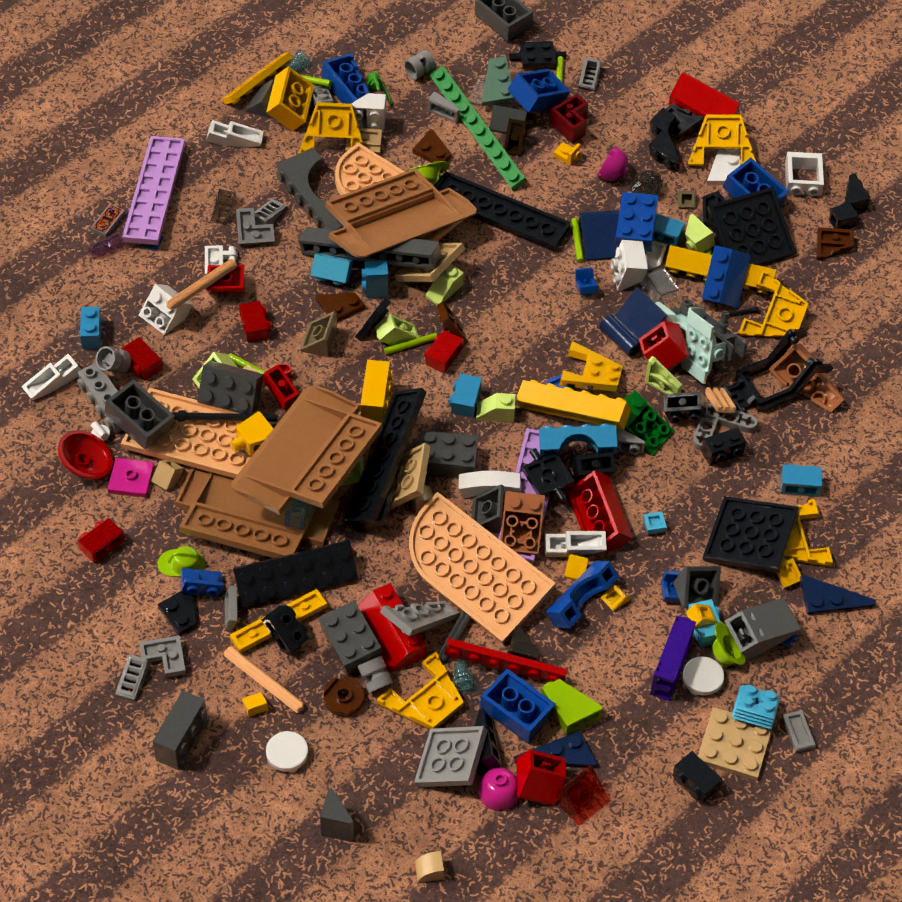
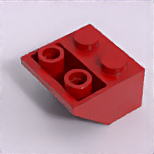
(665, 344)
(540, 776)

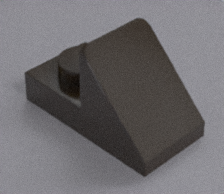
(515, 136)

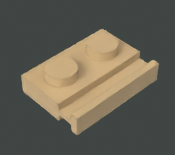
(371, 140)

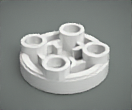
(703, 676)
(287, 751)

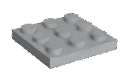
(450, 756)

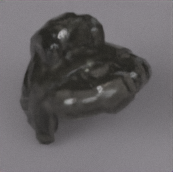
(650, 181)

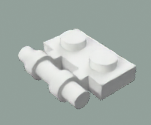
(215, 255)

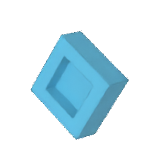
(654, 523)

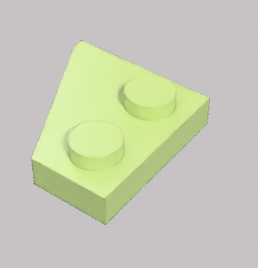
(661, 378)

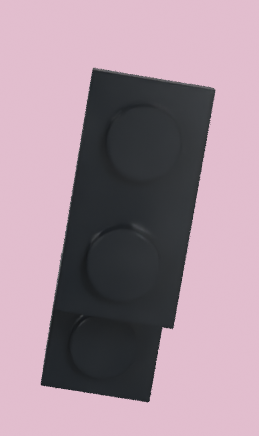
(662, 147)
(856, 200)

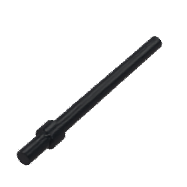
(182, 416)

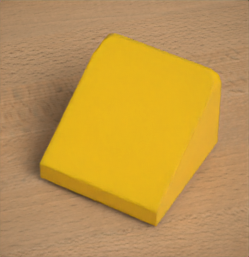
(575, 566)
(615, 597)
(701, 615)
(255, 704)

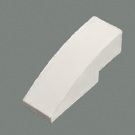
(233, 135)
(52, 378)
(478, 482)
(574, 543)

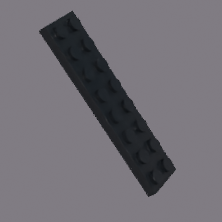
(508, 213)
(385, 457)

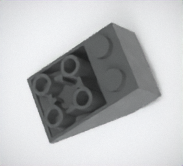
(762, 627)

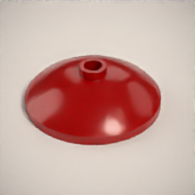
(85, 455)

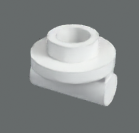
(100, 431)

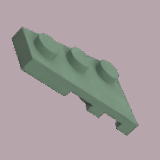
(497, 82)

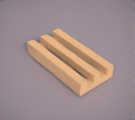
(723, 399)

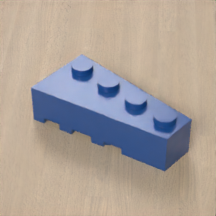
(345, 78)

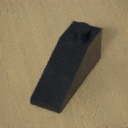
(490, 754)

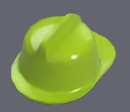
(433, 170)
(173, 561)
(725, 647)

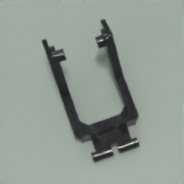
(748, 395)

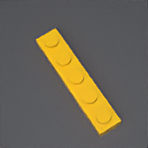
(257, 79)
(257, 632)

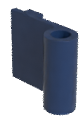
(599, 234)
(633, 321)

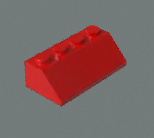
(701, 98)
(599, 509)
(396, 646)

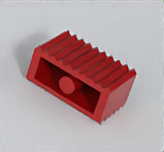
(254, 321)
(443, 351)
(143, 358)
(281, 386)
(101, 540)

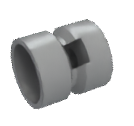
(419, 64)
(113, 360)
(375, 674)

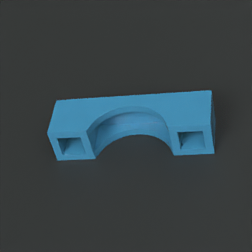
(601, 438)

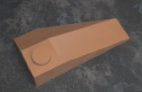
(819, 388)

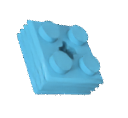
(756, 706)

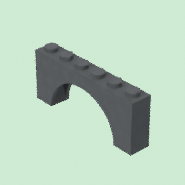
(297, 174)

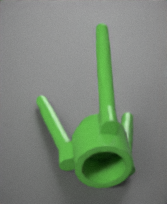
(374, 82)

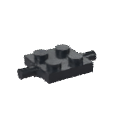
(537, 55)
(548, 475)

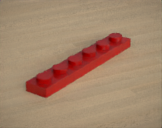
(500, 660)

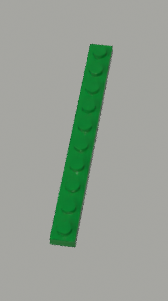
(478, 128)

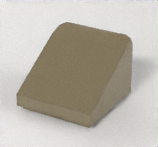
(686, 199)

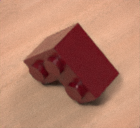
(570, 117)

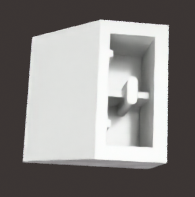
(371, 111)
(629, 264)
(158, 314)

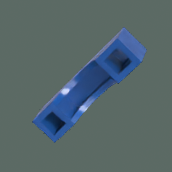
(594, 580)

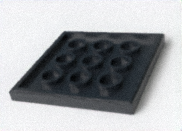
(753, 226)
(751, 534)

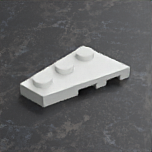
(725, 162)

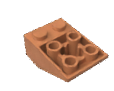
(522, 521)

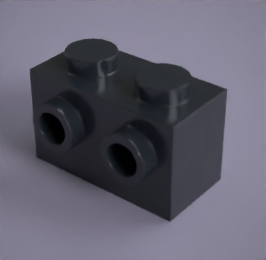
(685, 406)
(723, 446)
(586, 464)
(285, 628)
(696, 777)

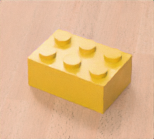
(290, 99)
(376, 390)

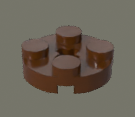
(347, 706)

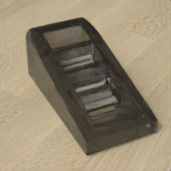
(226, 195)

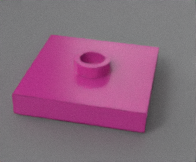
(130, 477)

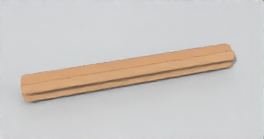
(201, 284)
(264, 679)

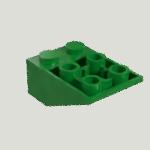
(646, 423)

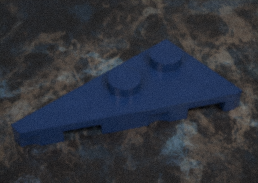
(827, 597)
(571, 748)

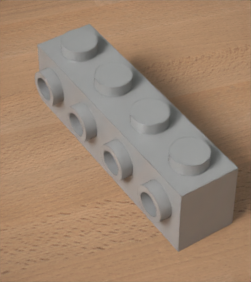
(98, 390)

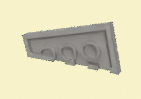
(419, 617)

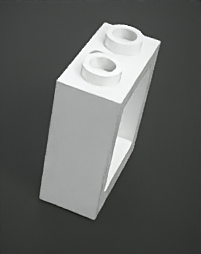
(809, 161)

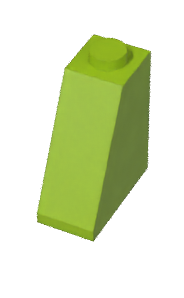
(572, 707)

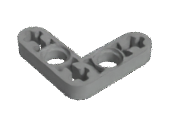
(714, 419)

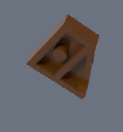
(432, 148)
(833, 241)
(342, 303)
(449, 321)

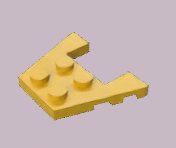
(332, 120)
(721, 133)
(784, 312)
(598, 370)
(798, 546)
(432, 703)

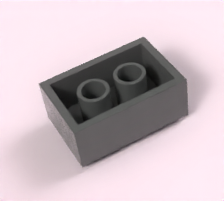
(505, 16)
(230, 387)
(139, 414)
(450, 453)
(350, 637)
(180, 730)

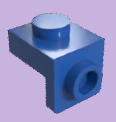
(585, 281)
(668, 590)

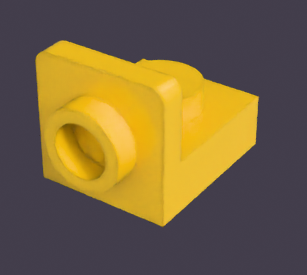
(567, 153)
(789, 573)

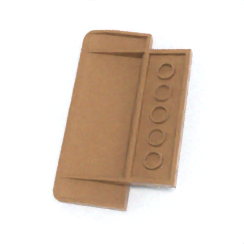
(394, 213)
(307, 452)
(235, 521)

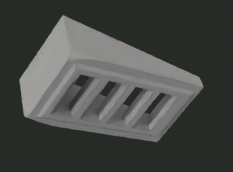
(589, 63)
(440, 106)
(270, 219)
(135, 665)

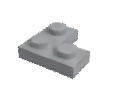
(249, 232)
(165, 649)

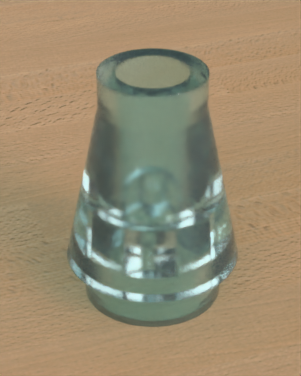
(299, 61)
(462, 677)

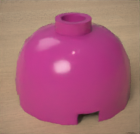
(614, 165)
(498, 789)

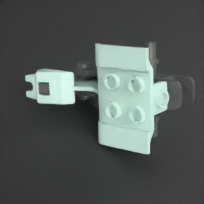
(705, 338)

